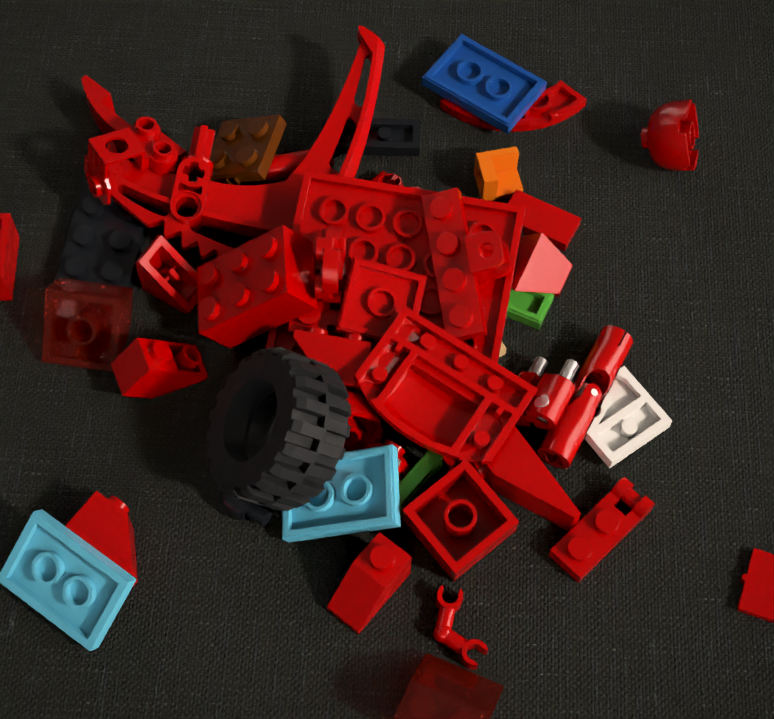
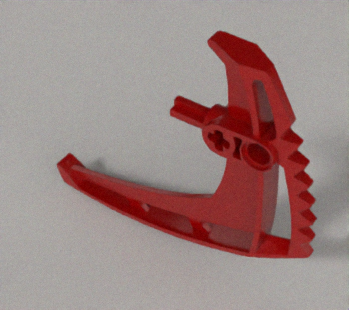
(246, 208)

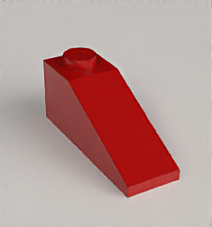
(524, 479)

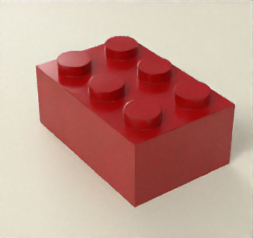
(256, 287)

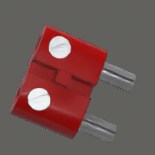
(552, 394)

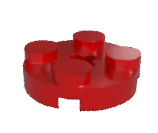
(332, 251)

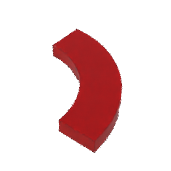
(552, 107)

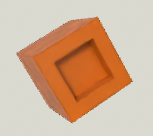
(497, 173)

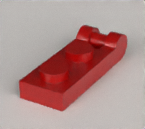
(600, 530)

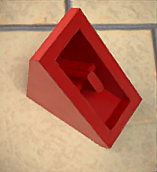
(168, 275)

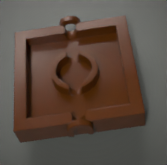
(246, 148)

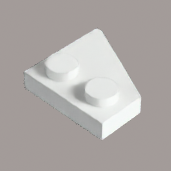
(625, 420)

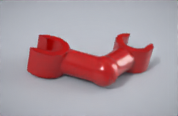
(444, 634)

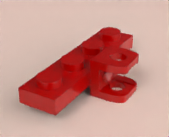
(461, 262)

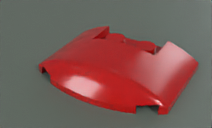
(442, 390)

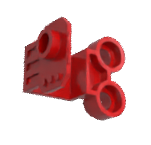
(142, 145)

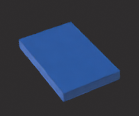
(484, 83)

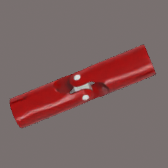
(601, 368)

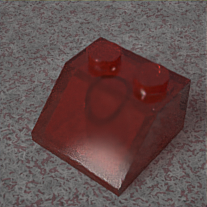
(85, 323)
(448, 692)

